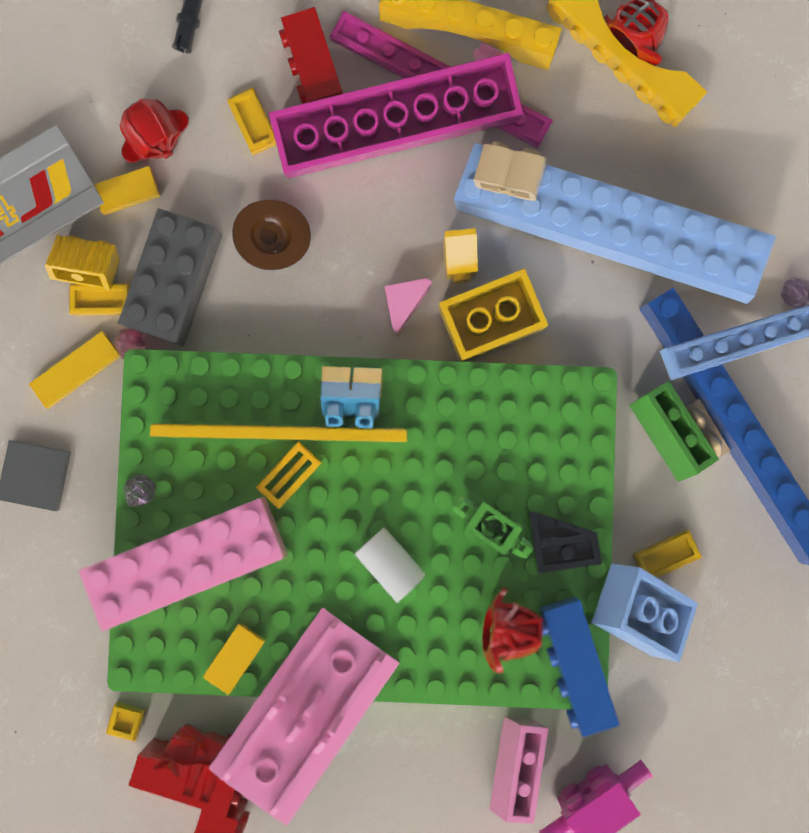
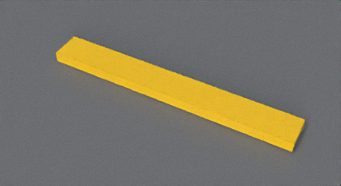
(278, 432)

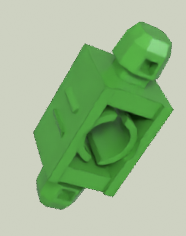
(519, 546)

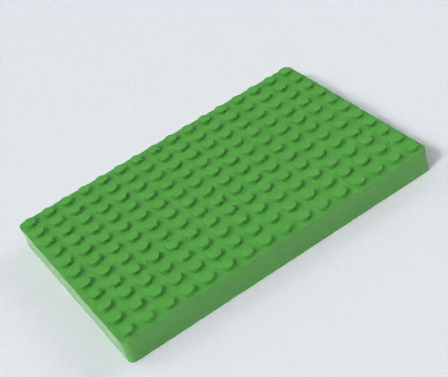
(474, 431)

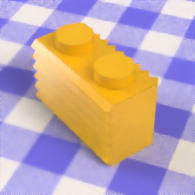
(82, 261)

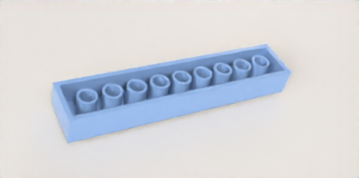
(628, 229)

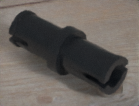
(187, 24)

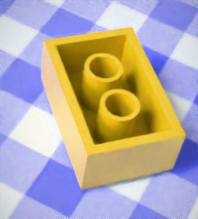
(492, 315)

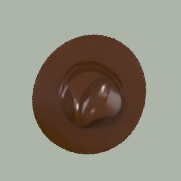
(271, 234)

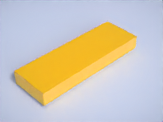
(75, 370)

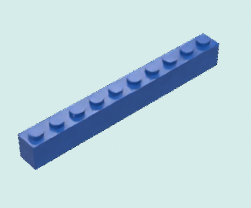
(738, 427)

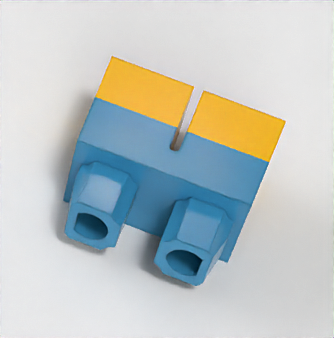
(341, 401)

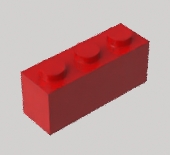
(310, 56)

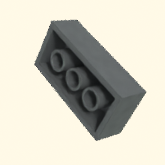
(170, 277)

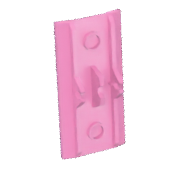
(303, 716)

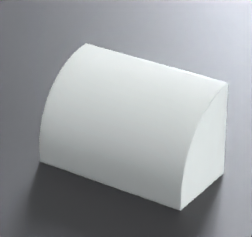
(390, 564)

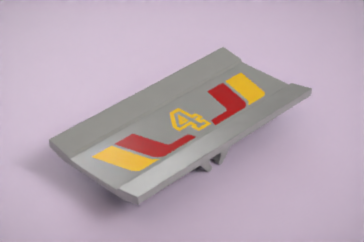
(41, 192)

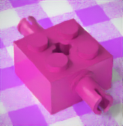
(599, 801)

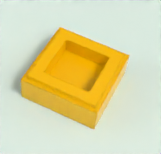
(125, 721)

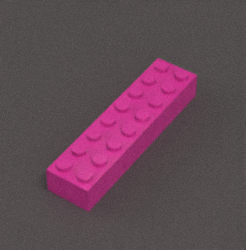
(396, 116)

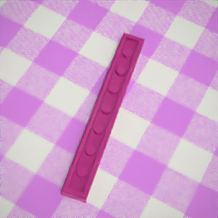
(409, 62)

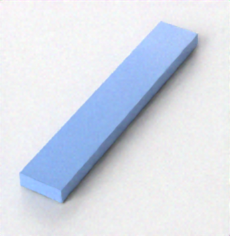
(736, 342)

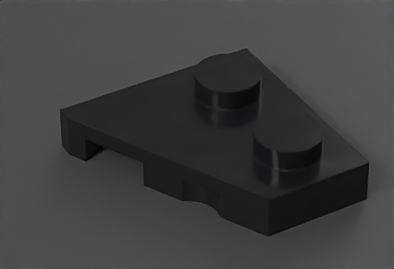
(562, 544)

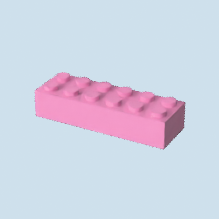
(183, 563)

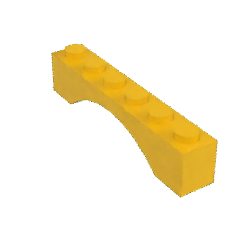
(521, 37)
(667, 91)

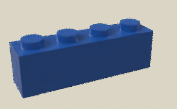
(578, 666)

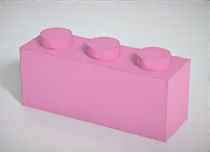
(518, 770)

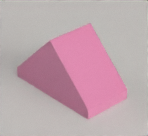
(404, 299)

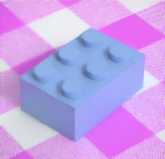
(645, 612)

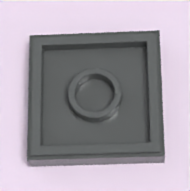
(33, 475)

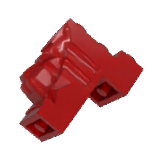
(182, 774)

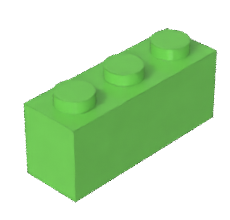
(674, 432)

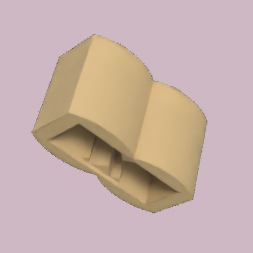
(510, 171)

